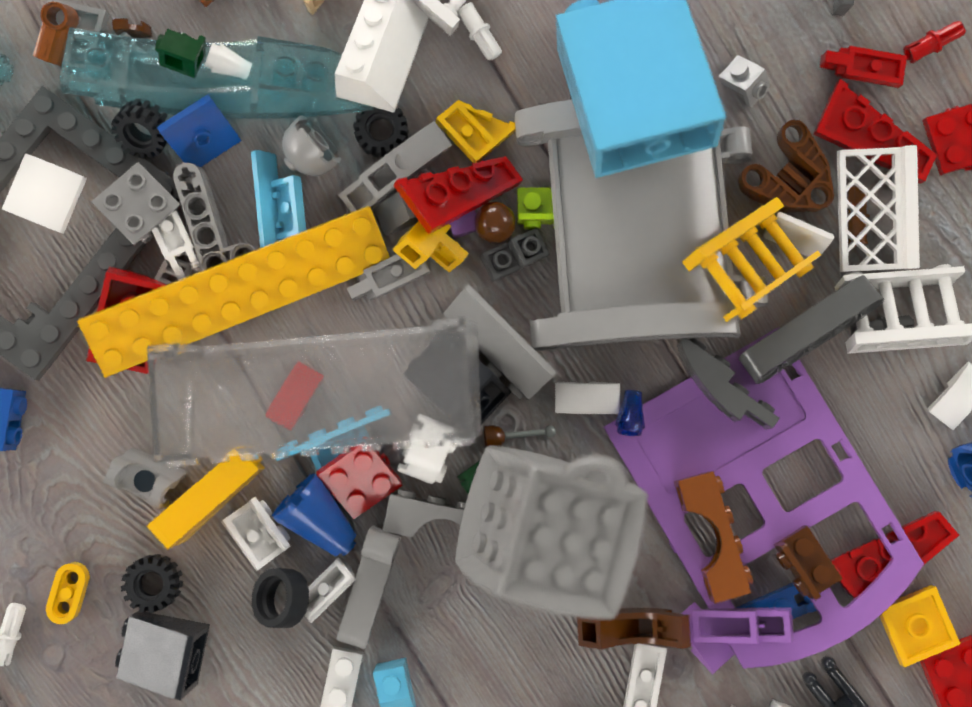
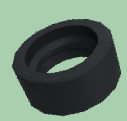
(296, 598)

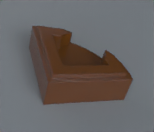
(136, 31)

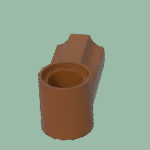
(53, 37)

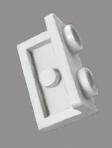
(257, 533)

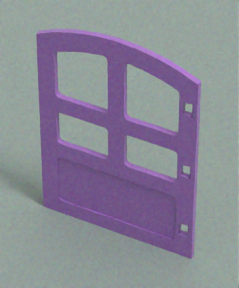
(692, 436)

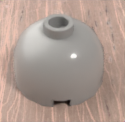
(308, 149)

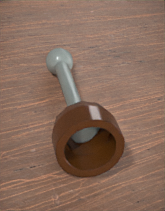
(496, 437)

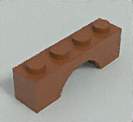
(725, 573)

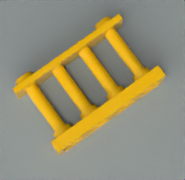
(726, 244)

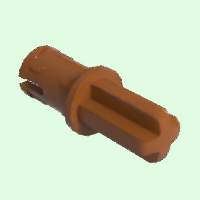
(855, 225)

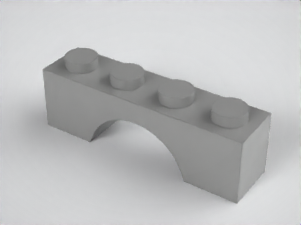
(407, 513)

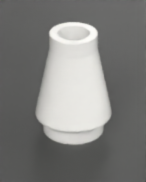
(227, 62)

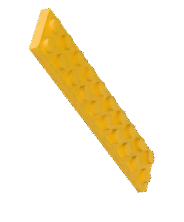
(234, 290)

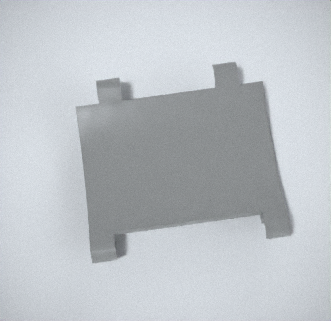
(627, 239)

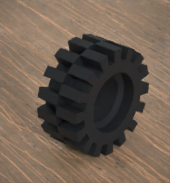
(131, 136)
(380, 147)
(134, 587)

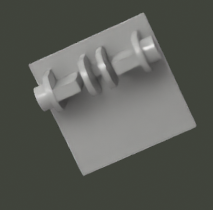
(136, 204)

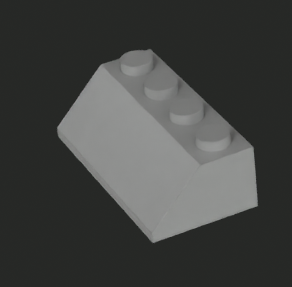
(502, 345)

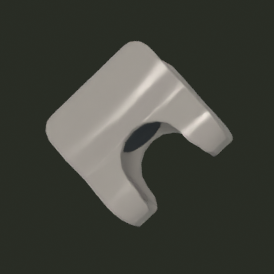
(143, 477)

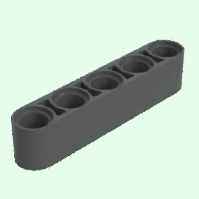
(811, 329)

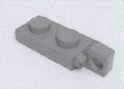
(385, 278)

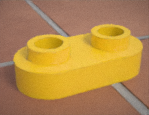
(68, 591)

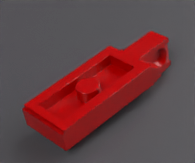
(866, 65)

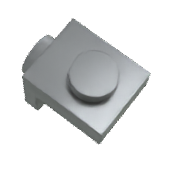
(746, 79)

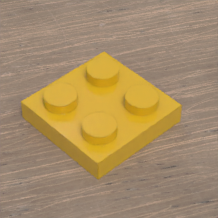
(919, 626)

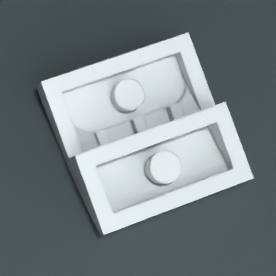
(44, 193)

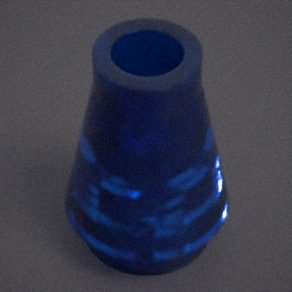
(631, 416)

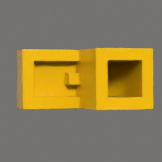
(418, 246)

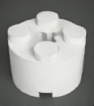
(426, 462)

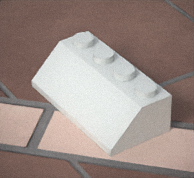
(380, 53)

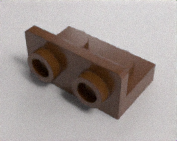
(807, 563)

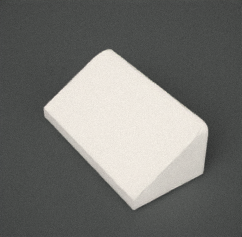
(803, 235)
(328, 587)

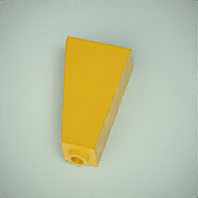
(203, 500)

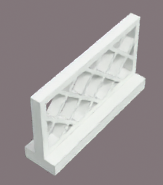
(904, 214)

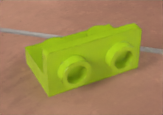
(534, 207)

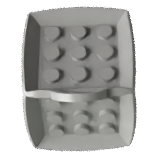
(552, 532)

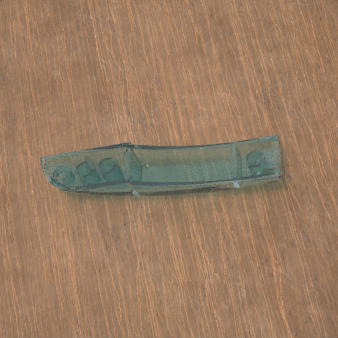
(282, 82)

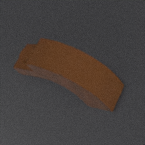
(636, 627)

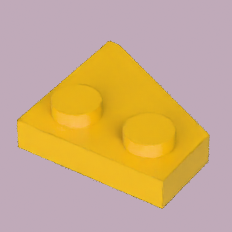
(473, 130)

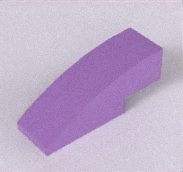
(743, 625)

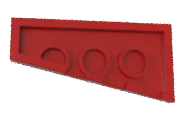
(857, 125)
(458, 191)
(864, 563)

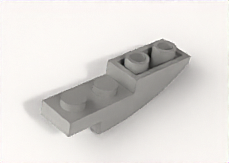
(401, 162)

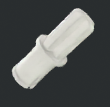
(479, 31)
(10, 631)

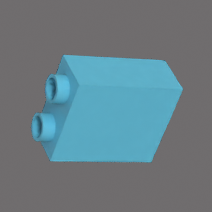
(638, 82)

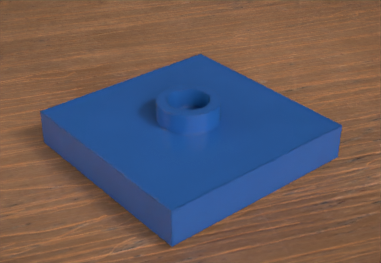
(199, 132)

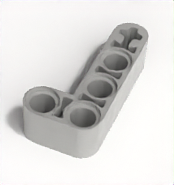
(208, 219)
(368, 588)

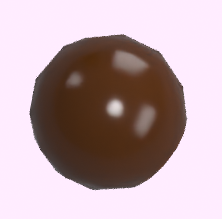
(495, 222)

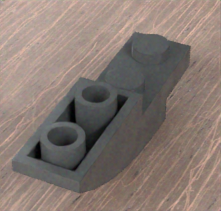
(713, 379)

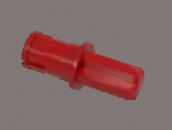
(933, 41)

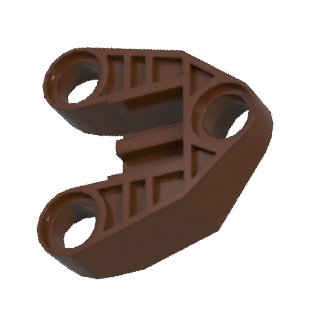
(804, 171)

